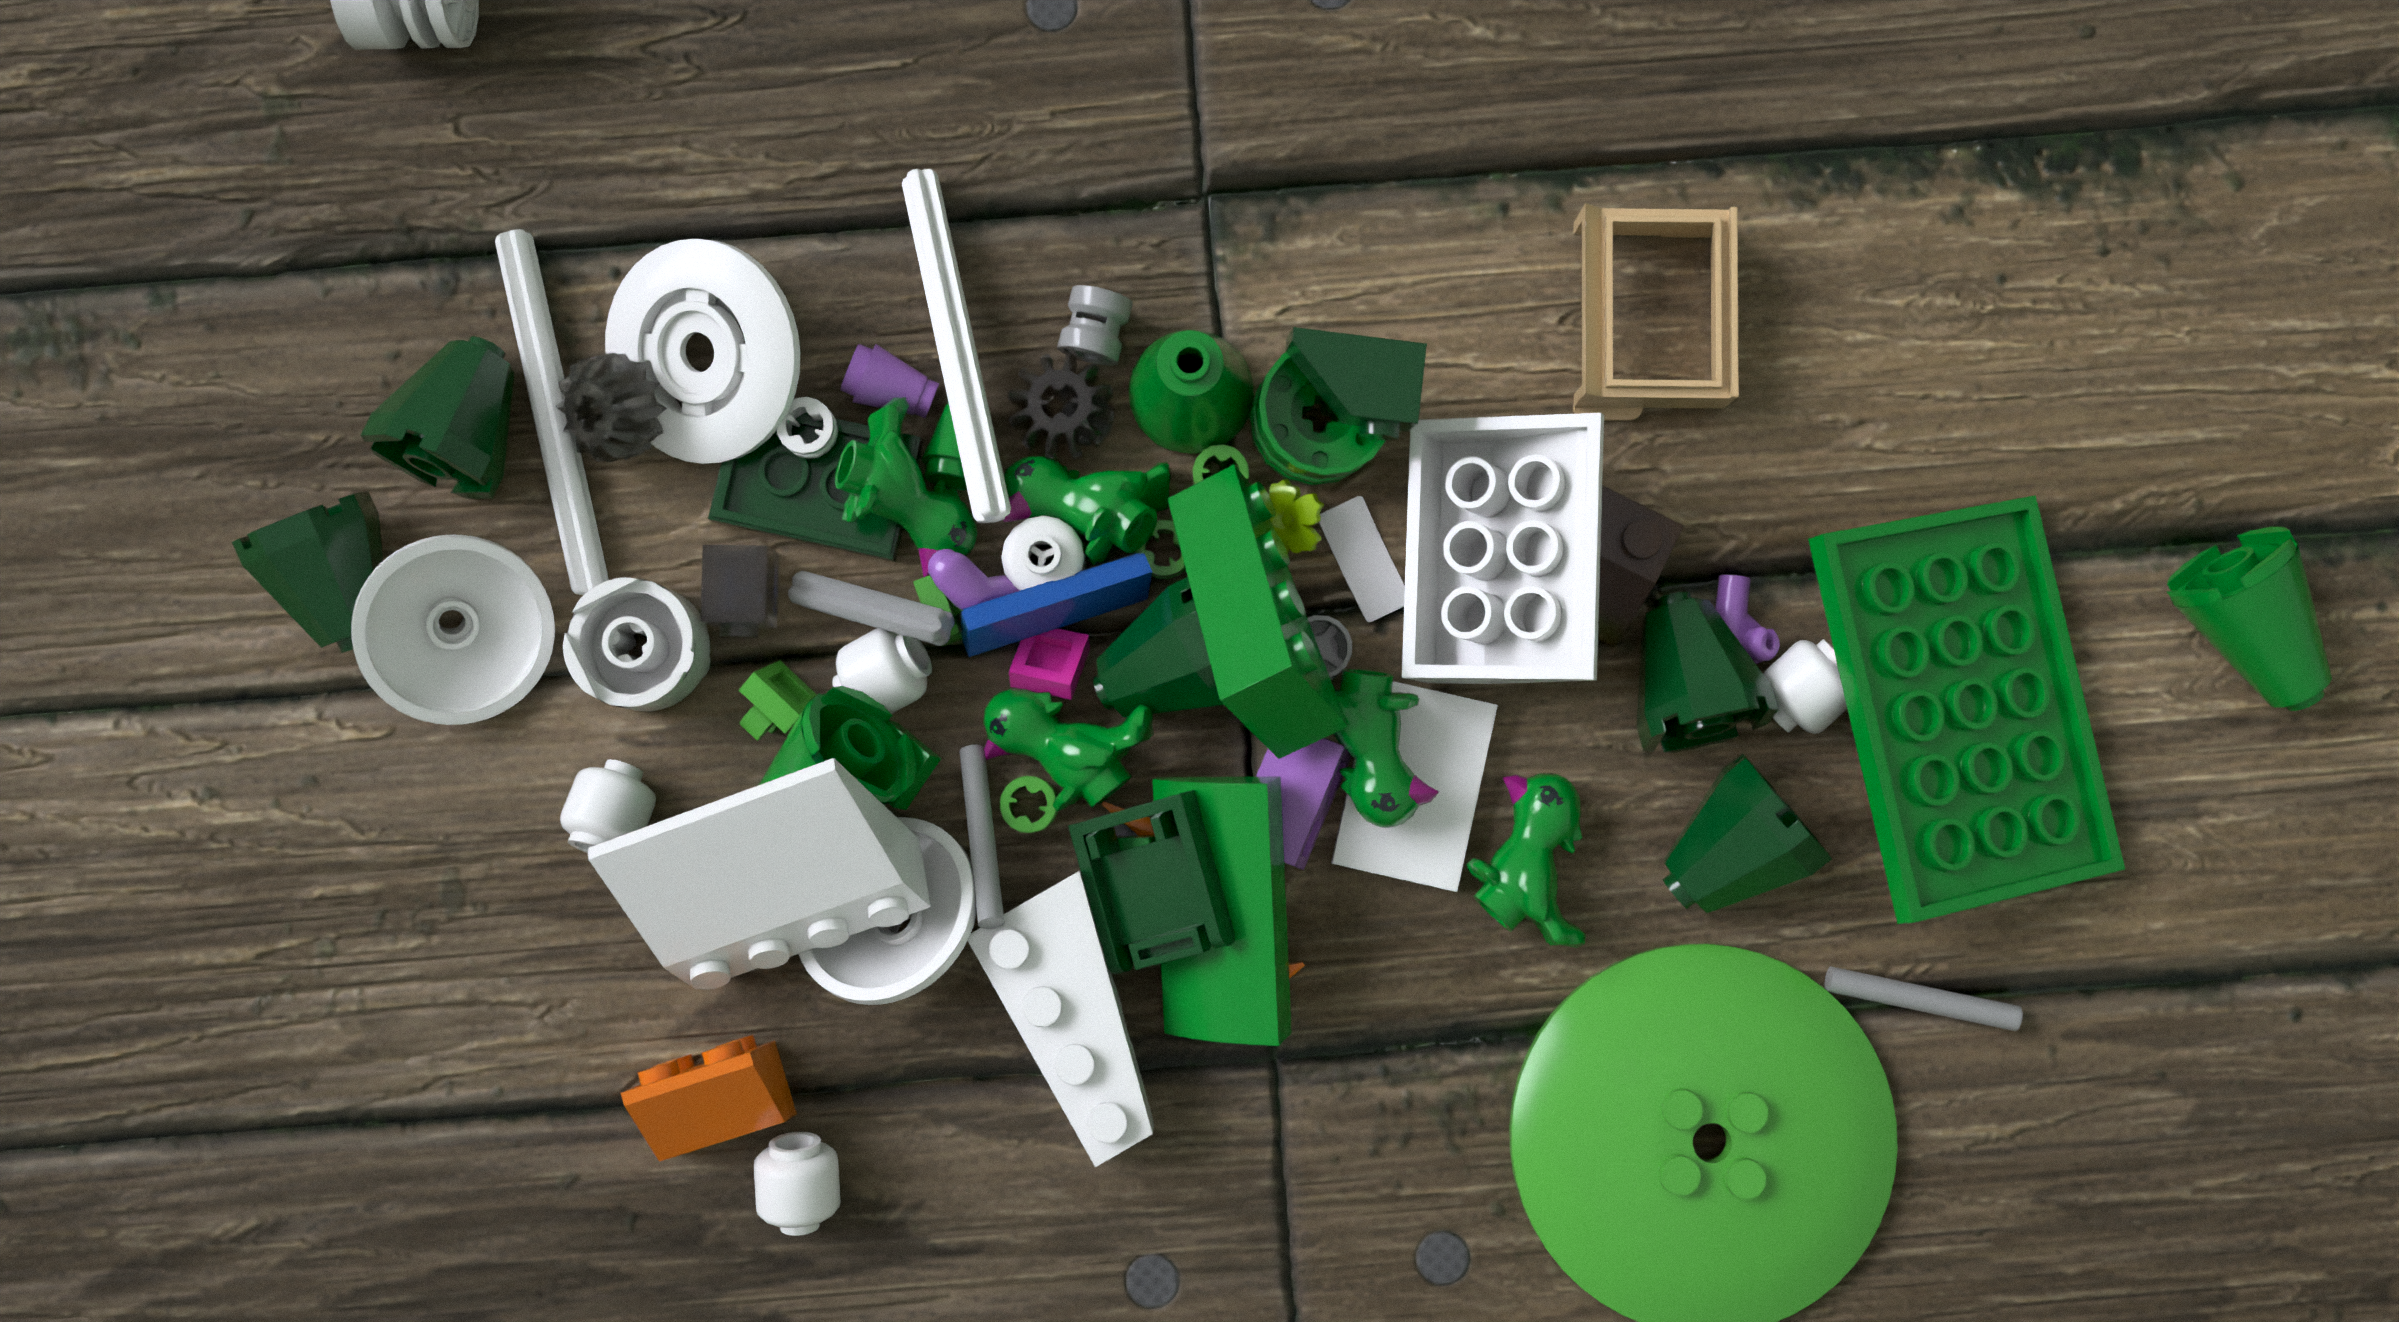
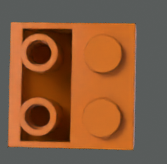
(703, 1104)

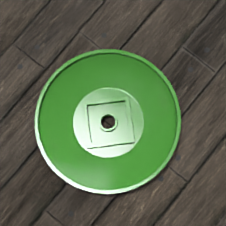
(1612, 1119)

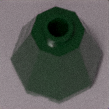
(449, 419)
(317, 564)
(1159, 659)
(1696, 678)
(1740, 843)

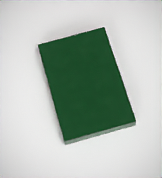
(798, 497)

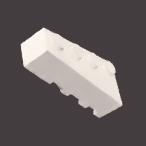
(1069, 1014)

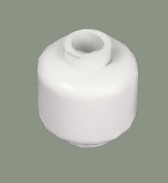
(1037, 533)
(885, 668)
(1807, 687)
(606, 804)
(797, 1183)

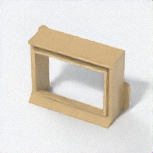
(1626, 397)

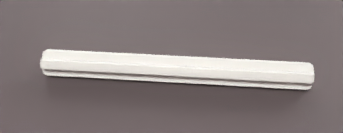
(956, 347)
(542, 373)

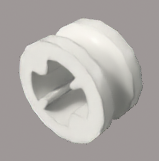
(818, 412)

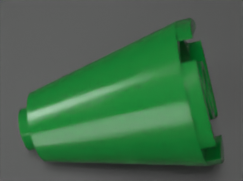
(1191, 391)
(2258, 615)
(855, 733)

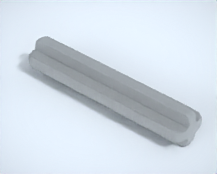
(871, 608)

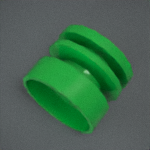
(1289, 441)

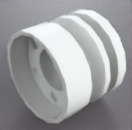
(392, 22)

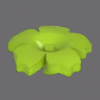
(1295, 516)

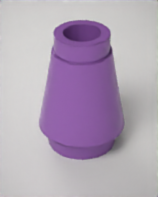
(879, 376)

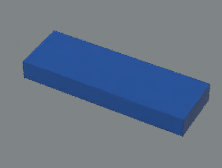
(1055, 604)

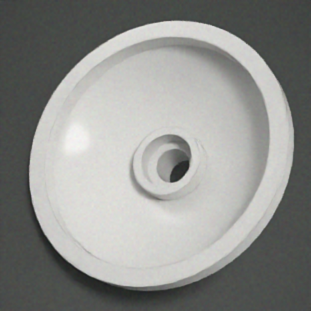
(461, 670)
(890, 965)

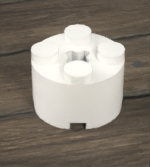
(605, 631)

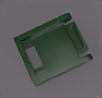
(1155, 893)

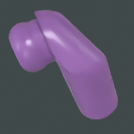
(963, 581)
(1733, 608)

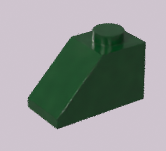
(1363, 378)

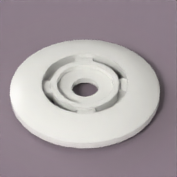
(749, 383)

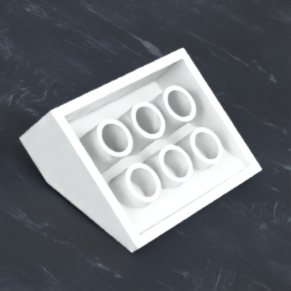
(1503, 549)
(765, 875)

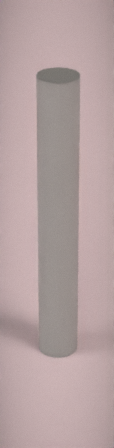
(981, 837)
(1923, 998)

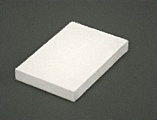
(1446, 748)

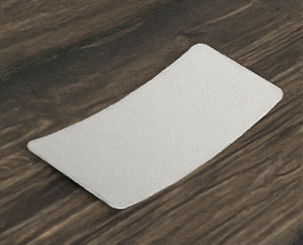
(1363, 558)

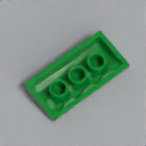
(1242, 988)

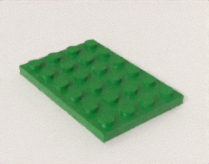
(1966, 707)

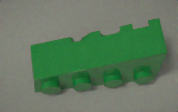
(1252, 614)

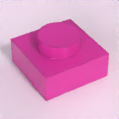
(1050, 662)

